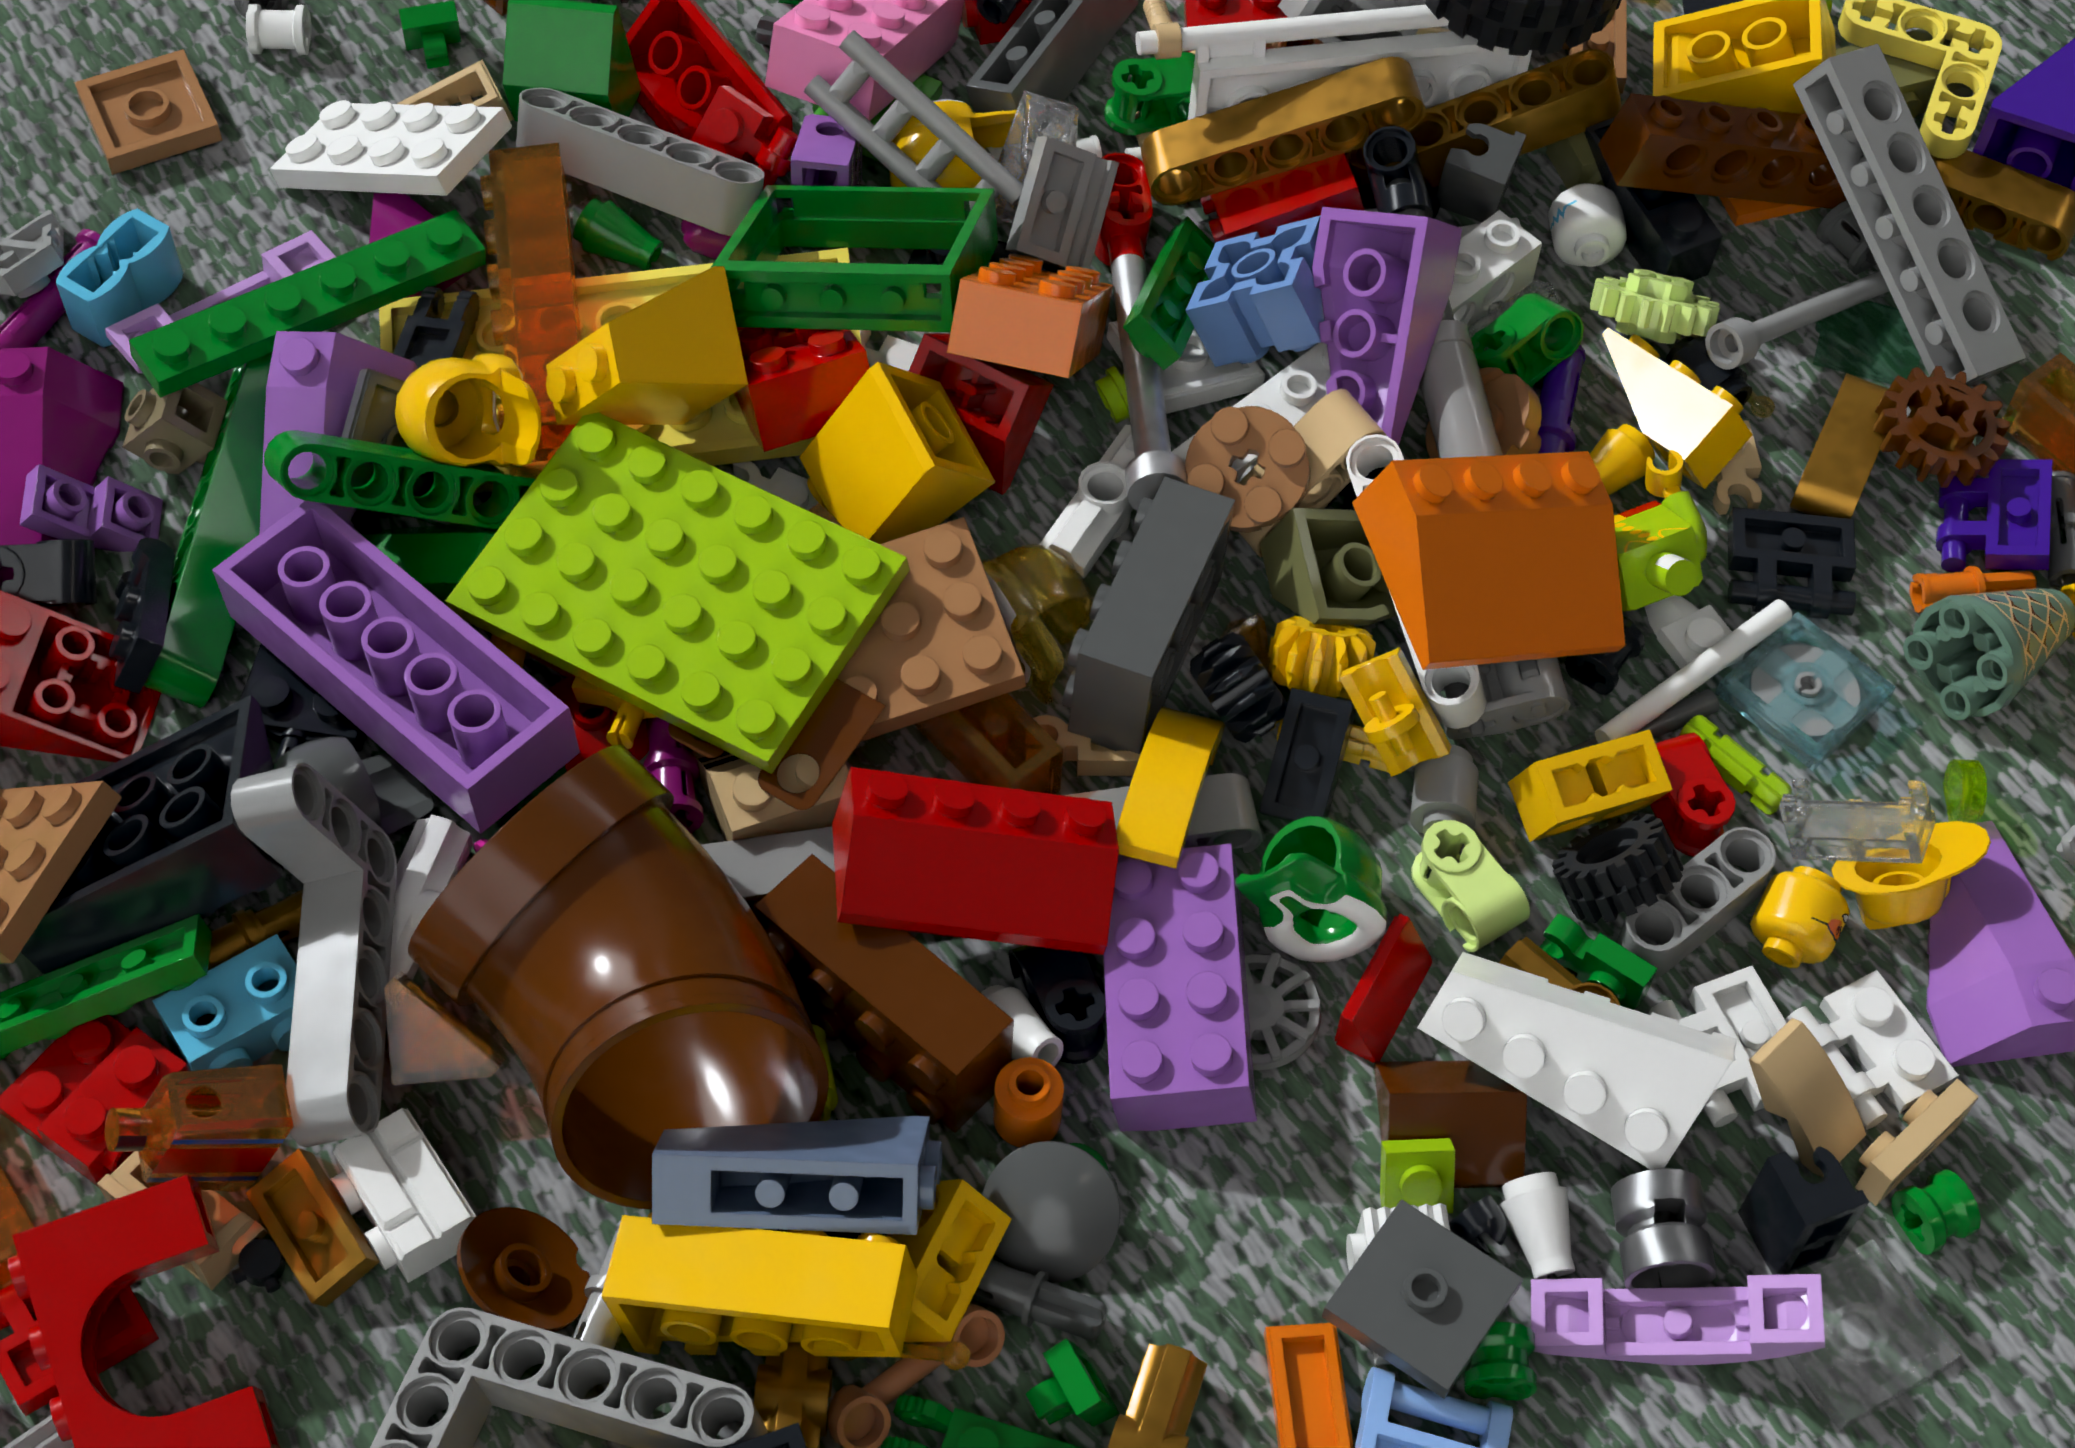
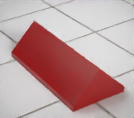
(683, 63)

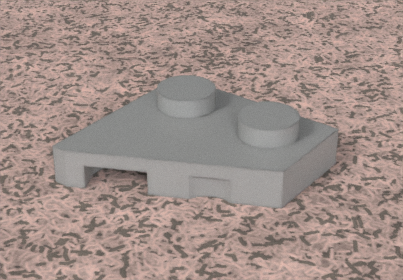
(31, 255)

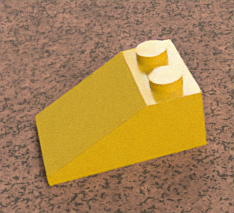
(1742, 52)

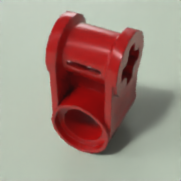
(1699, 796)

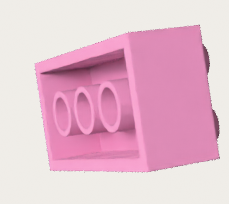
(902, 31)

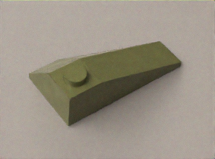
(1326, 568)

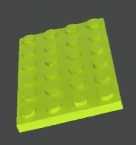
(679, 588)

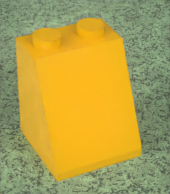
(656, 360)
(894, 457)

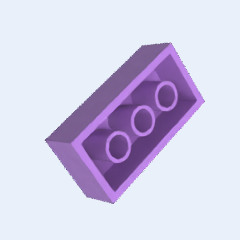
(1178, 995)

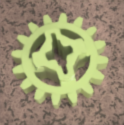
(1654, 306)

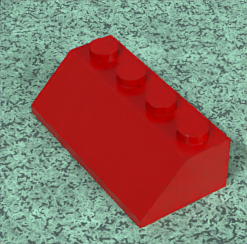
(974, 861)

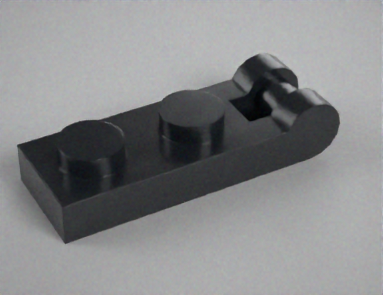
(142, 613)

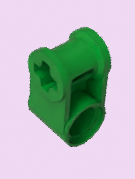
(1156, 89)
(1529, 338)

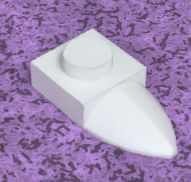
(1686, 629)

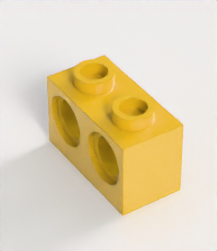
(1589, 785)
(950, 1258)

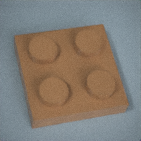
(148, 111)

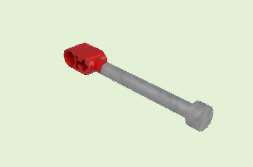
(1123, 248)

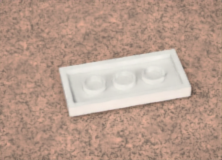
(391, 148)

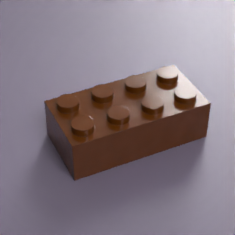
(888, 999)

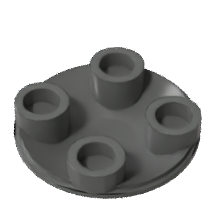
(1059, 1208)

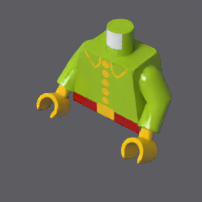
(1659, 541)

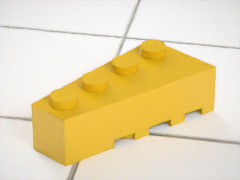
(759, 1289)

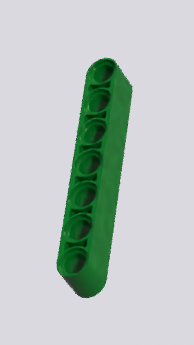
(218, 525)

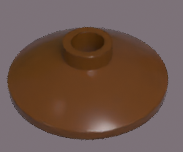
(522, 1268)

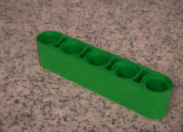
(393, 480)

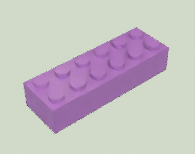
(398, 663)

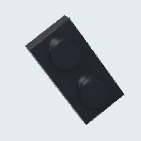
(1307, 756)

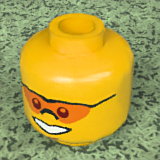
(1800, 917)

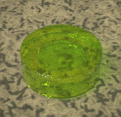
(1965, 790)

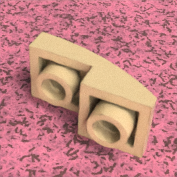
(1806, 1089)

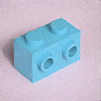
(234, 1010)

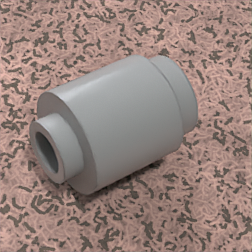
(1445, 790)

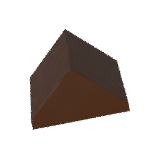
(1458, 1103)

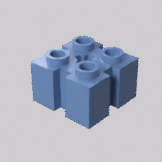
(1259, 295)

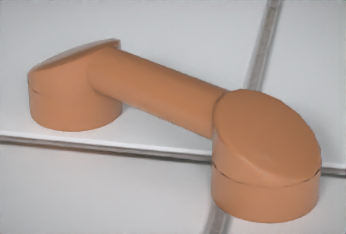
(859, 1409)

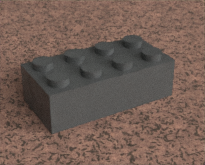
(1147, 615)

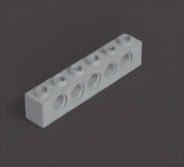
(1908, 216)

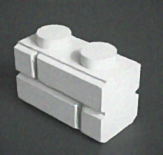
(404, 1195)

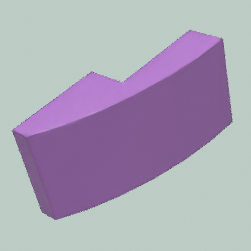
(70, 509)

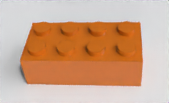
(1031, 316)

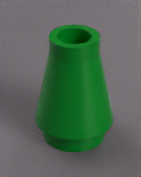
(614, 235)

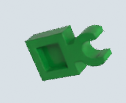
(1599, 961)

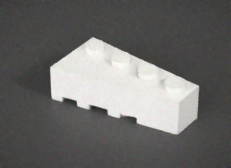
(1592, 1061)

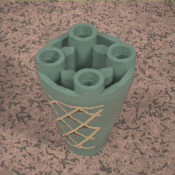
(1987, 646)

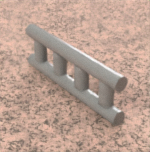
(908, 103)

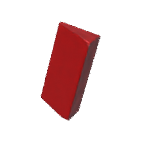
(1384, 991)

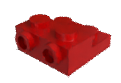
(75, 1084)

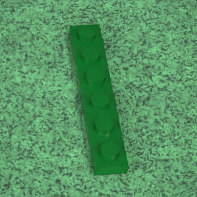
(307, 302)

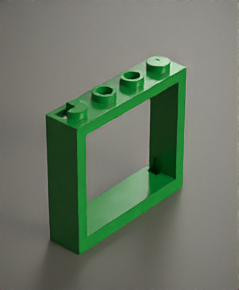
(857, 294)

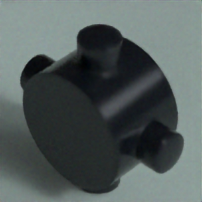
(260, 1264)

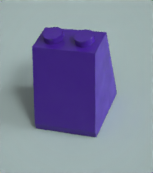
(2035, 121)

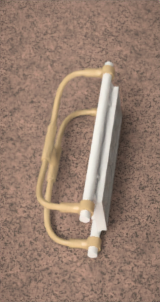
(1237, 67)

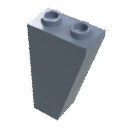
(799, 1175)

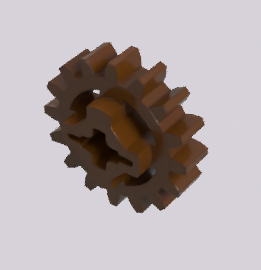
(1941, 426)

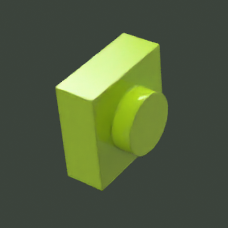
(1417, 1172)

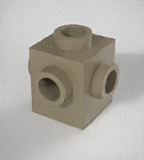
(174, 428)

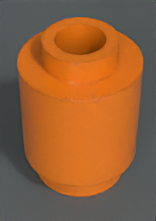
(1028, 1101)

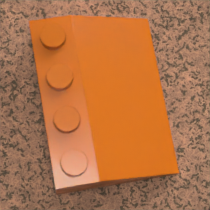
(1497, 556)

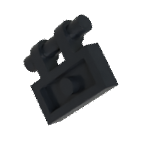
(1791, 546)

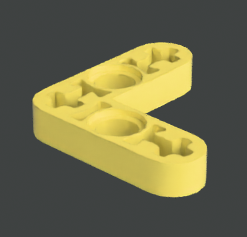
(1952, 61)

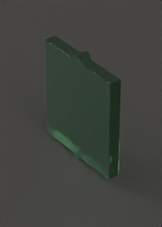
(1867, 342)

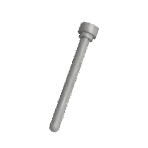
(1738, 340)

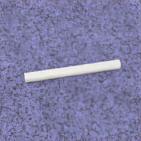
(1696, 672)

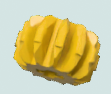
(1316, 654)

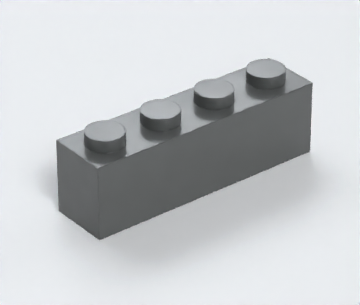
(1046, 51)

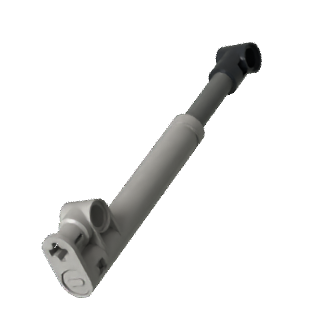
(1462, 426)

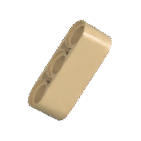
(1328, 434)

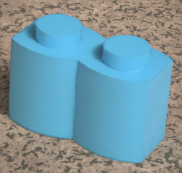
(120, 276)

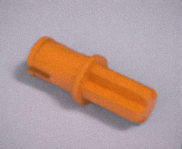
(1933, 587)

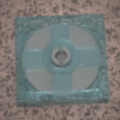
(1805, 691)

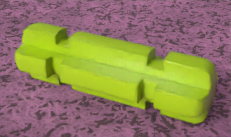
(1739, 766)

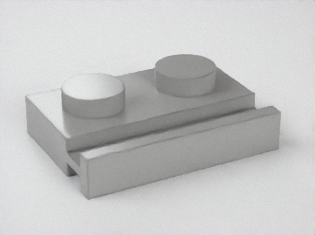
(1062, 204)

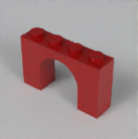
(74, 1275)

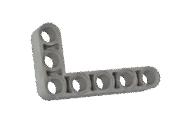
(342, 945)
(556, 1392)

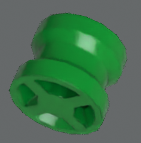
(1936, 1211)
(1502, 1364)

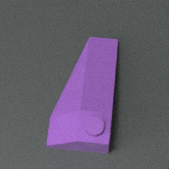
(1382, 304)
(312, 392)
(1998, 967)

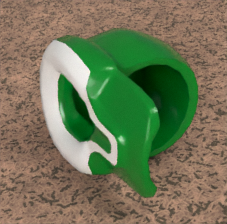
(1322, 871)

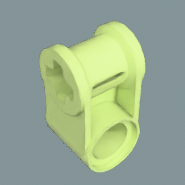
(1468, 888)

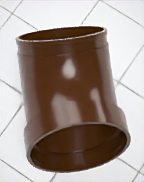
(623, 976)

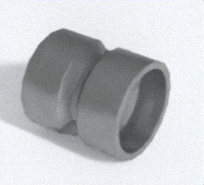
(1662, 1223)

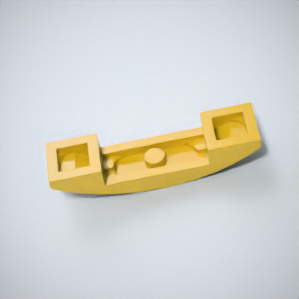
(1167, 786)

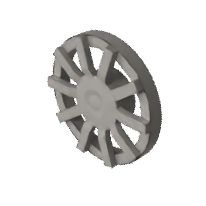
(1268, 1009)

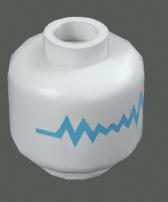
(1587, 222)

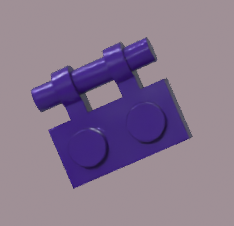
(2016, 522)

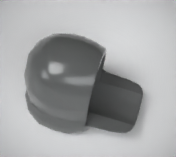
(374, 785)

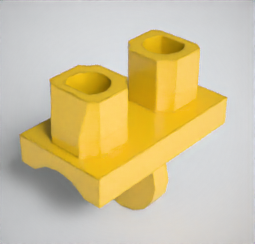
(1395, 711)

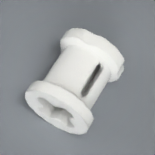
(278, 29)

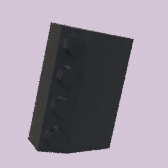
(166, 844)

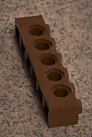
(1719, 152)

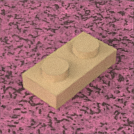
(1929, 1124)

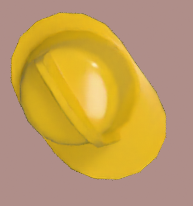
(1913, 892)

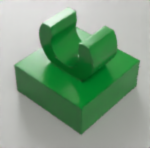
(431, 29)
(1073, 1388)

